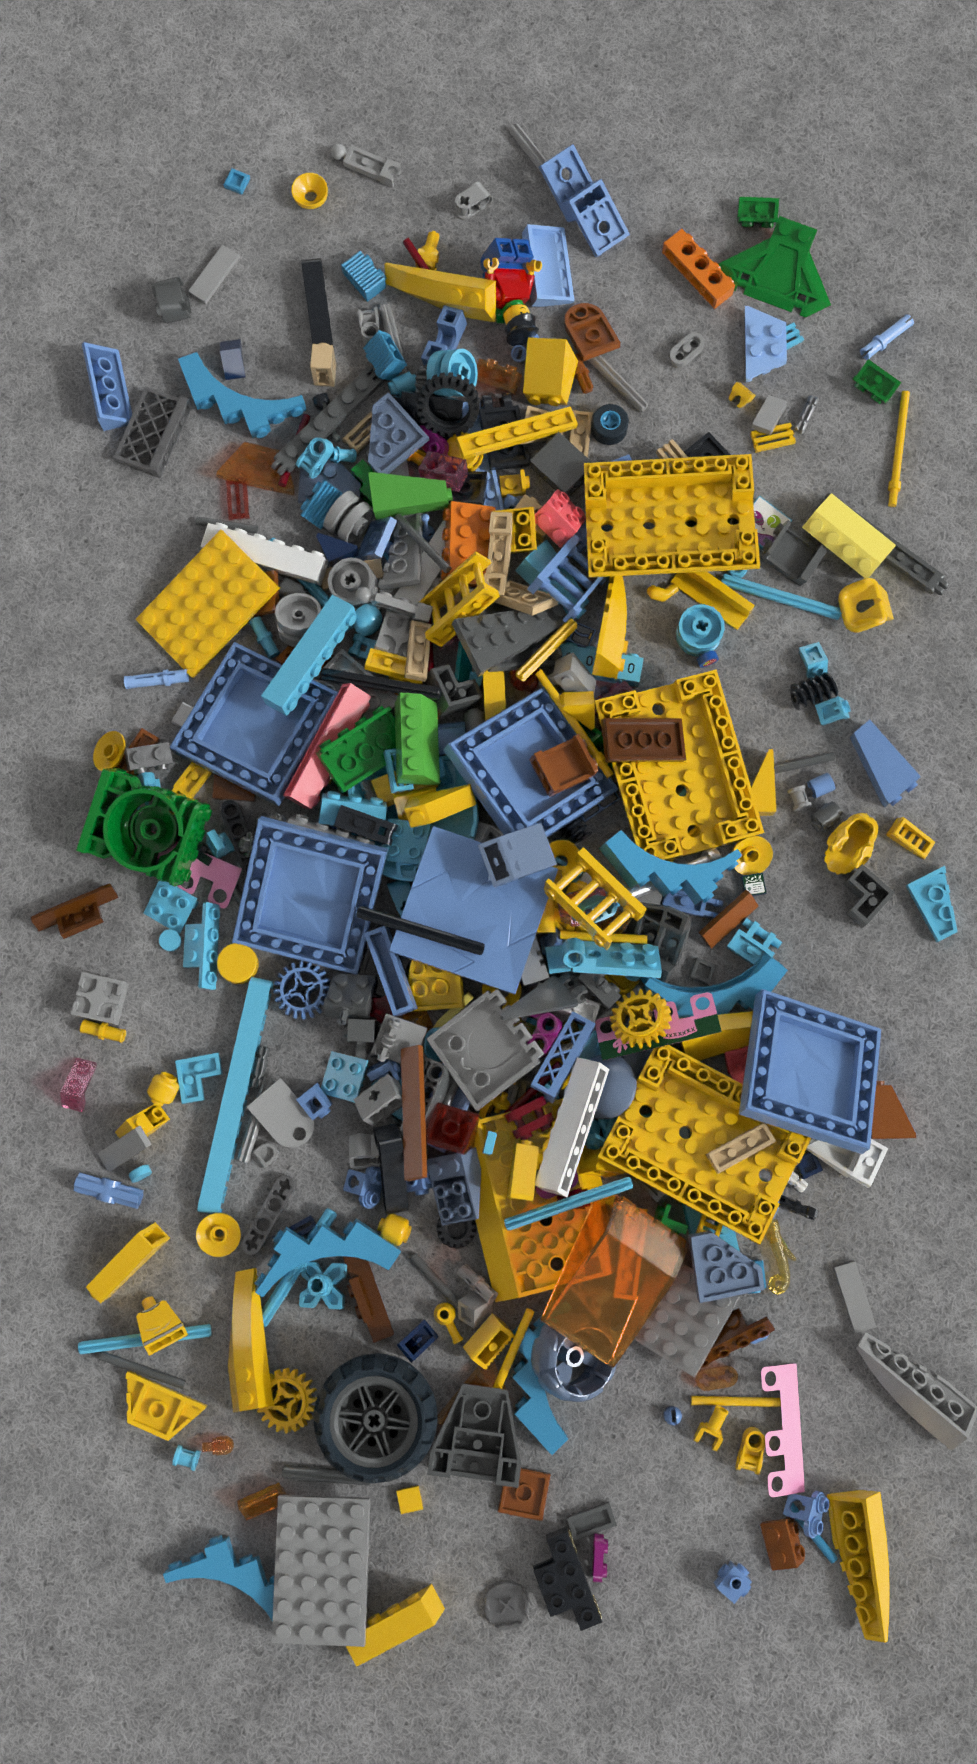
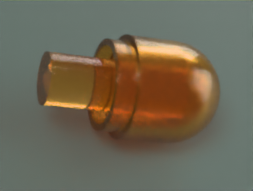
(219, 1446)

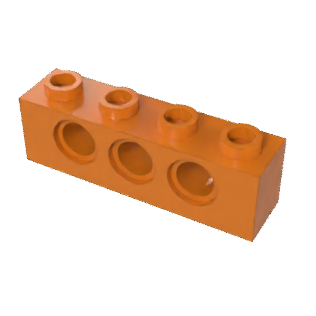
(699, 278)

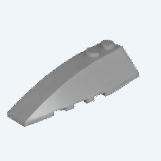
(927, 1399)

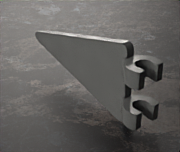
(548, 997)

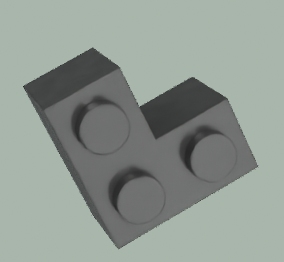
(454, 695)
(871, 893)

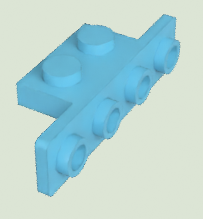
(202, 946)

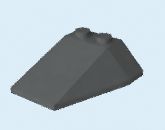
(666, 929)
(478, 1438)

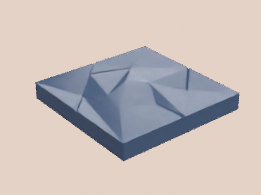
(241, 735)
(501, 776)
(306, 895)
(458, 897)
(811, 1072)

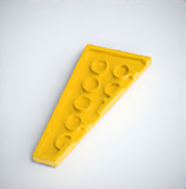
(435, 987)

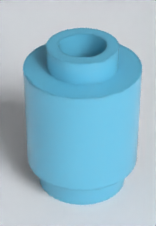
(403, 382)

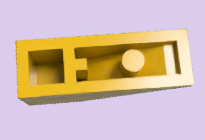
(764, 786)
(438, 805)

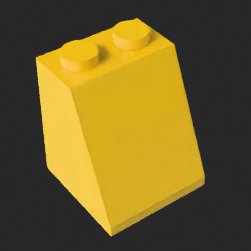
(549, 371)

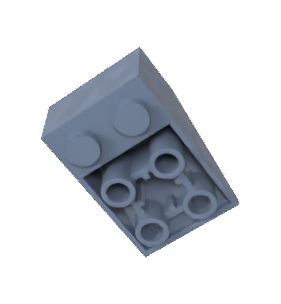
(517, 855)
(456, 1185)

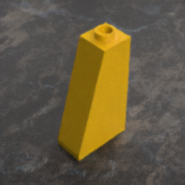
(493, 693)
(734, 1035)
(127, 1262)

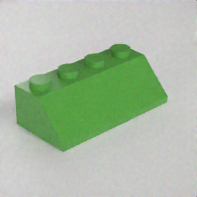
(416, 740)

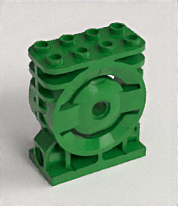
(109, 827)

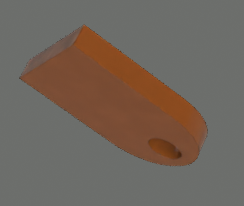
(591, 333)

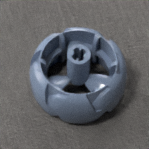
(555, 1379)

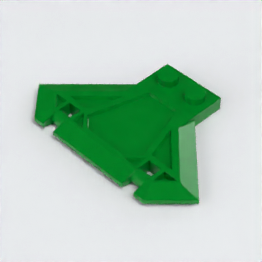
(781, 270)

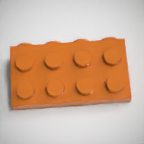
(465, 533)

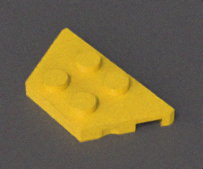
(158, 1407)

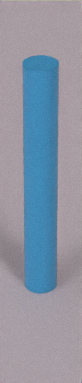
(818, 1540)

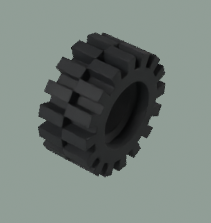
(457, 1242)

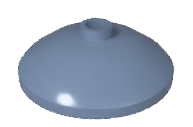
(618, 1088)

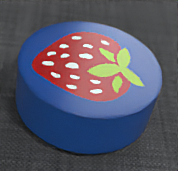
(707, 659)

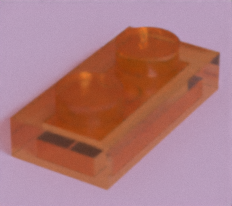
(261, 1501)

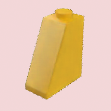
(523, 1171)

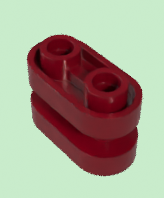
(525, 1131)

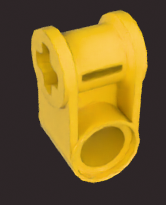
(751, 1455)

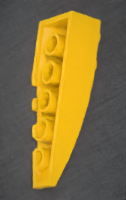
(439, 288)
(612, 631)
(247, 1349)
(862, 1545)

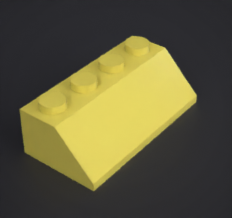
(849, 536)

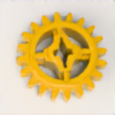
(638, 1008)
(305, 1394)

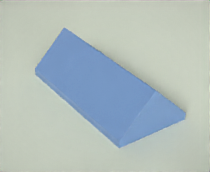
(107, 386)

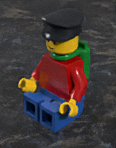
(512, 286)

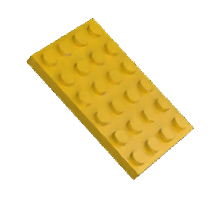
(207, 603)

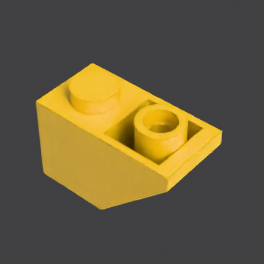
(149, 1119)

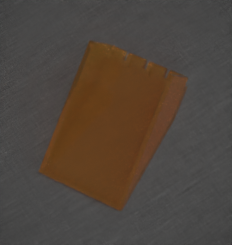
(613, 1278)

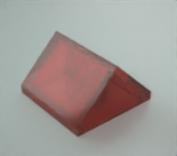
(452, 1129)

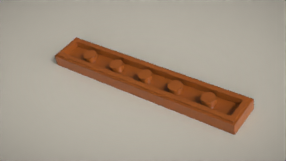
(413, 1113)

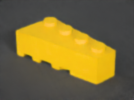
(399, 1624)

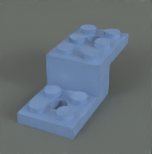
(584, 200)

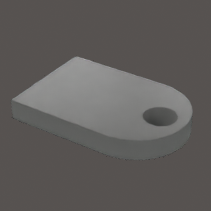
(281, 1114)

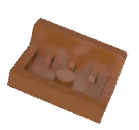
(783, 1543)

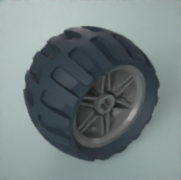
(390, 1455)

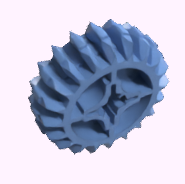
(293, 992)

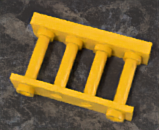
(472, 603)
(600, 878)

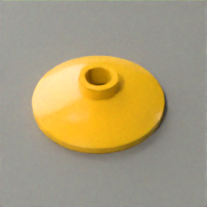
(109, 750)
(758, 859)
(212, 1243)

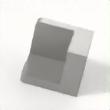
(474, 1309)

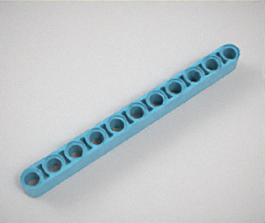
(234, 1096)

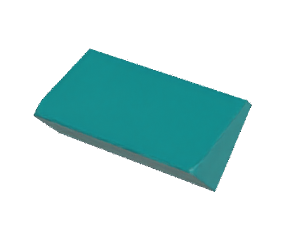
(463, 665)

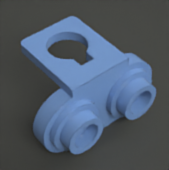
(368, 1188)
(812, 1514)

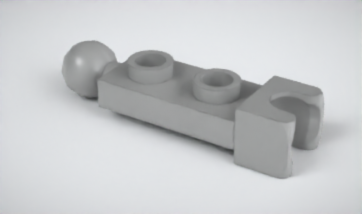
(367, 163)
(419, 612)

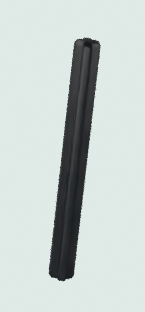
(379, 683)
(420, 930)

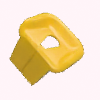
(874, 616)

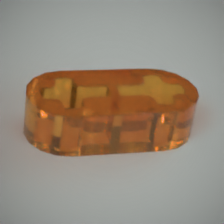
(717, 1383)

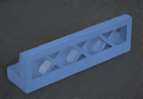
(564, 1071)

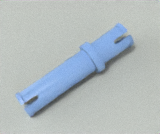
(880, 342)
(152, 679)

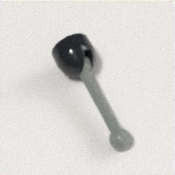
(320, 402)

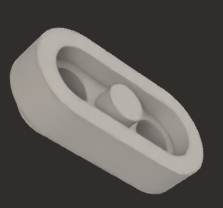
(685, 350)

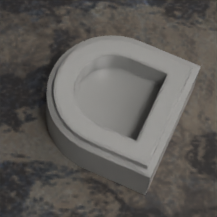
(266, 1154)

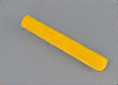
(546, 649)

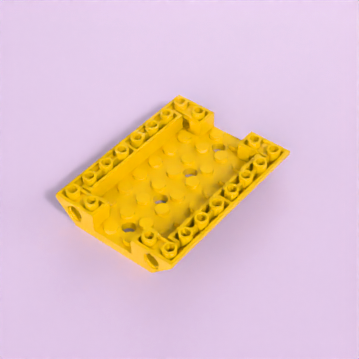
(669, 496)
(714, 772)
(707, 1103)
(522, 1257)

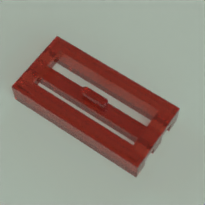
(239, 515)

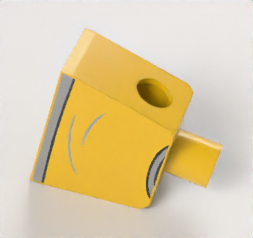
(159, 1325)

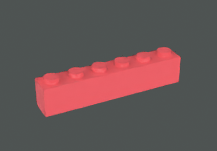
(311, 773)

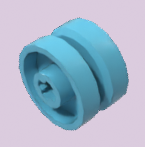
(456, 361)
(699, 630)

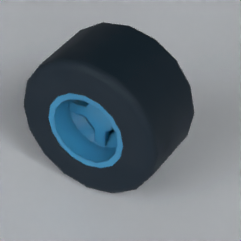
(610, 416)

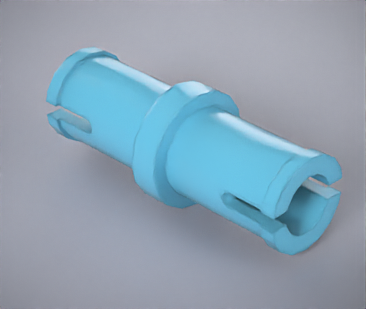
(264, 637)

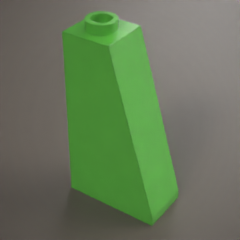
(406, 495)

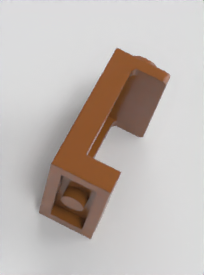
(564, 765)

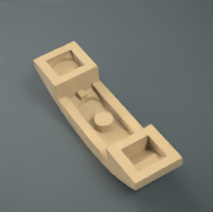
(499, 550)

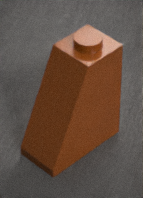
(889, 1116)

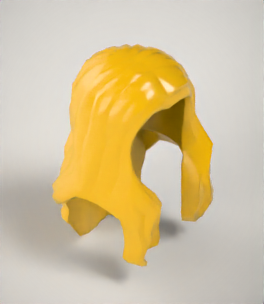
(851, 843)

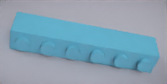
(309, 655)

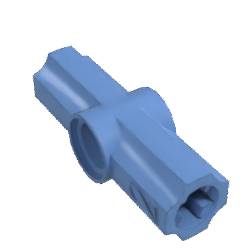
(108, 1190)

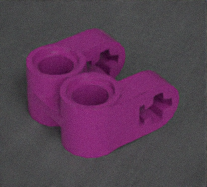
(547, 1036)

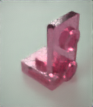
(76, 1084)

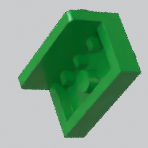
(757, 211)
(876, 381)
(661, 1215)

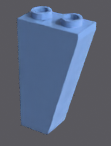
(884, 764)

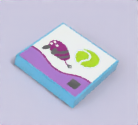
(766, 520)

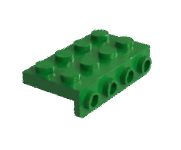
(359, 751)

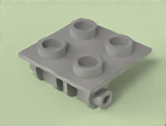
(396, 1035)

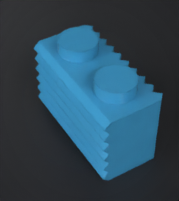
(363, 275)
(384, 356)
(319, 505)

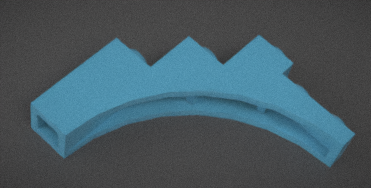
(234, 406)
(639, 867)
(741, 989)
(324, 1242)
(535, 1410)
(222, 1566)

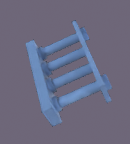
(552, 572)

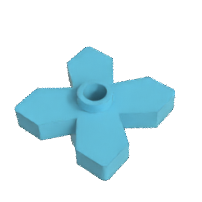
(329, 1292)

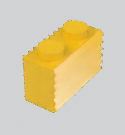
(488, 1341)

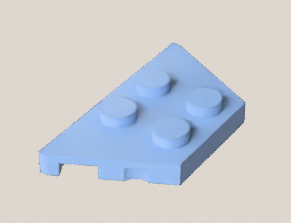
(763, 343)

